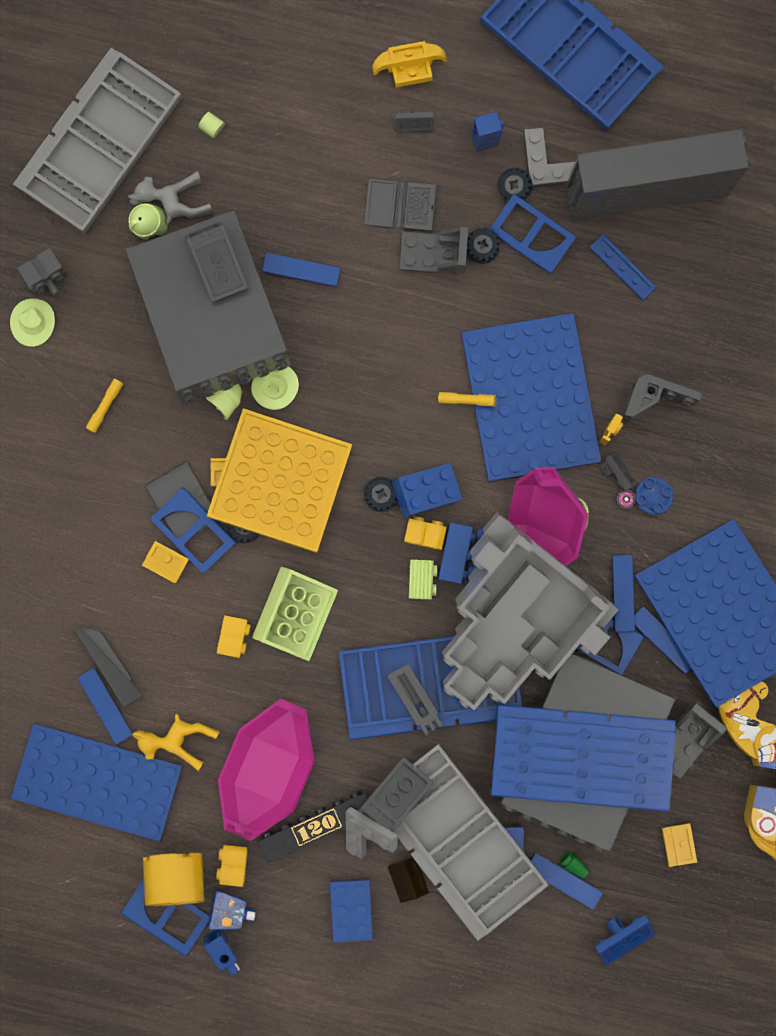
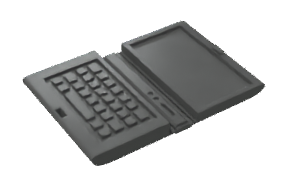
(400, 205)
(165, 487)

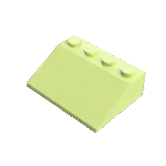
(295, 613)

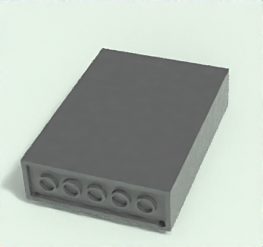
(656, 174)
(206, 341)
(590, 689)

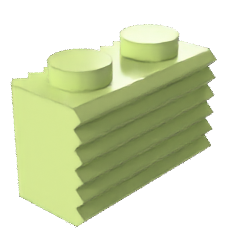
(421, 579)

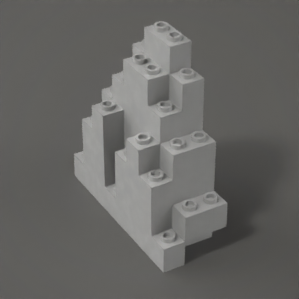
(519, 617)

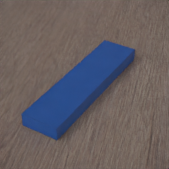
(622, 267)
(301, 270)
(623, 593)
(660, 638)
(105, 706)
(566, 882)

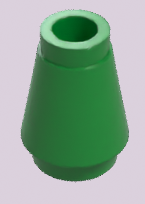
(573, 864)

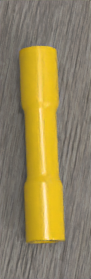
(110, 395)
(454, 398)

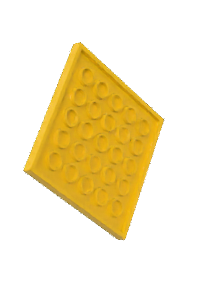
(279, 480)

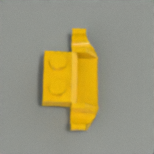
(409, 62)

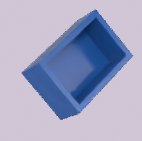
(427, 490)
(351, 910)

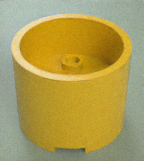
(173, 879)

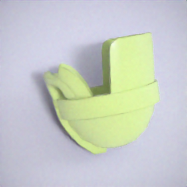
(152, 223)
(226, 400)

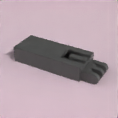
(411, 693)

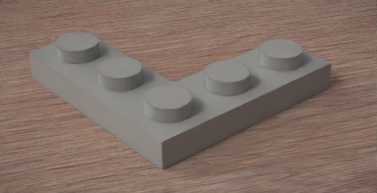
(538, 169)
(361, 827)

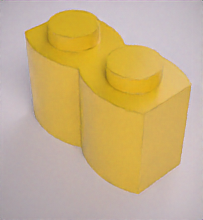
(425, 534)
(232, 637)
(233, 865)

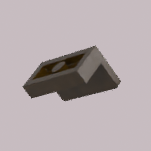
(408, 880)

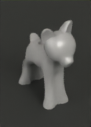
(146, 192)

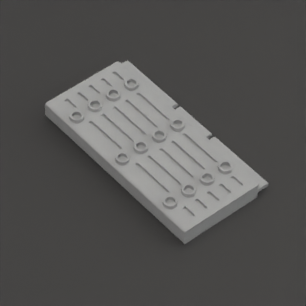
(98, 140)
(467, 849)

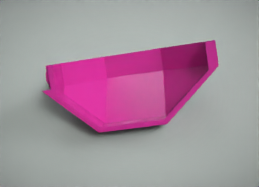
(549, 513)
(266, 770)

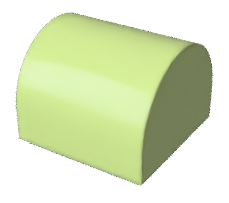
(211, 124)

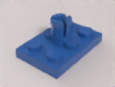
(624, 938)

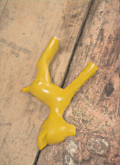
(149, 742)

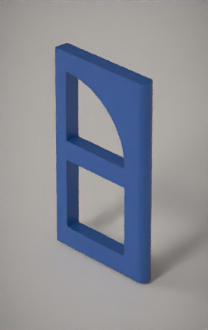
(545, 259)
(186, 502)
(630, 642)
(136, 912)

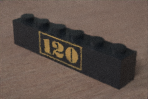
(309, 829)

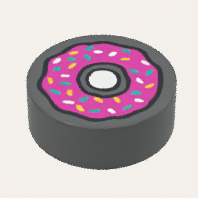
(625, 499)

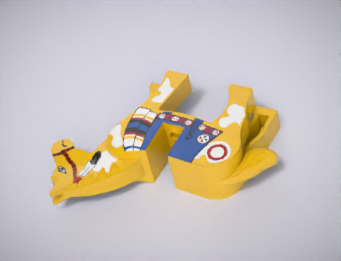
(757, 741)

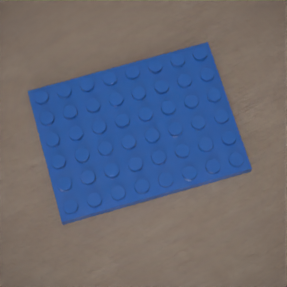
(540, 396)
(718, 610)

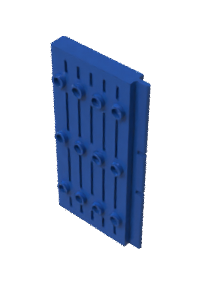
(576, 52)
(376, 707)
(583, 758)

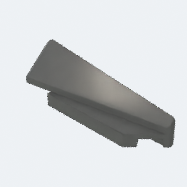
(109, 665)

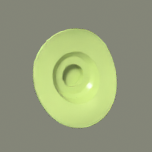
(32, 322)
(275, 389)

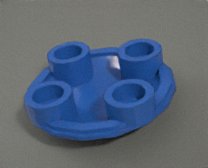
(654, 495)

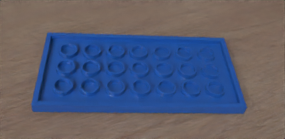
(96, 782)

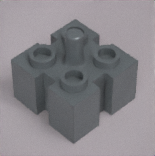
(43, 272)

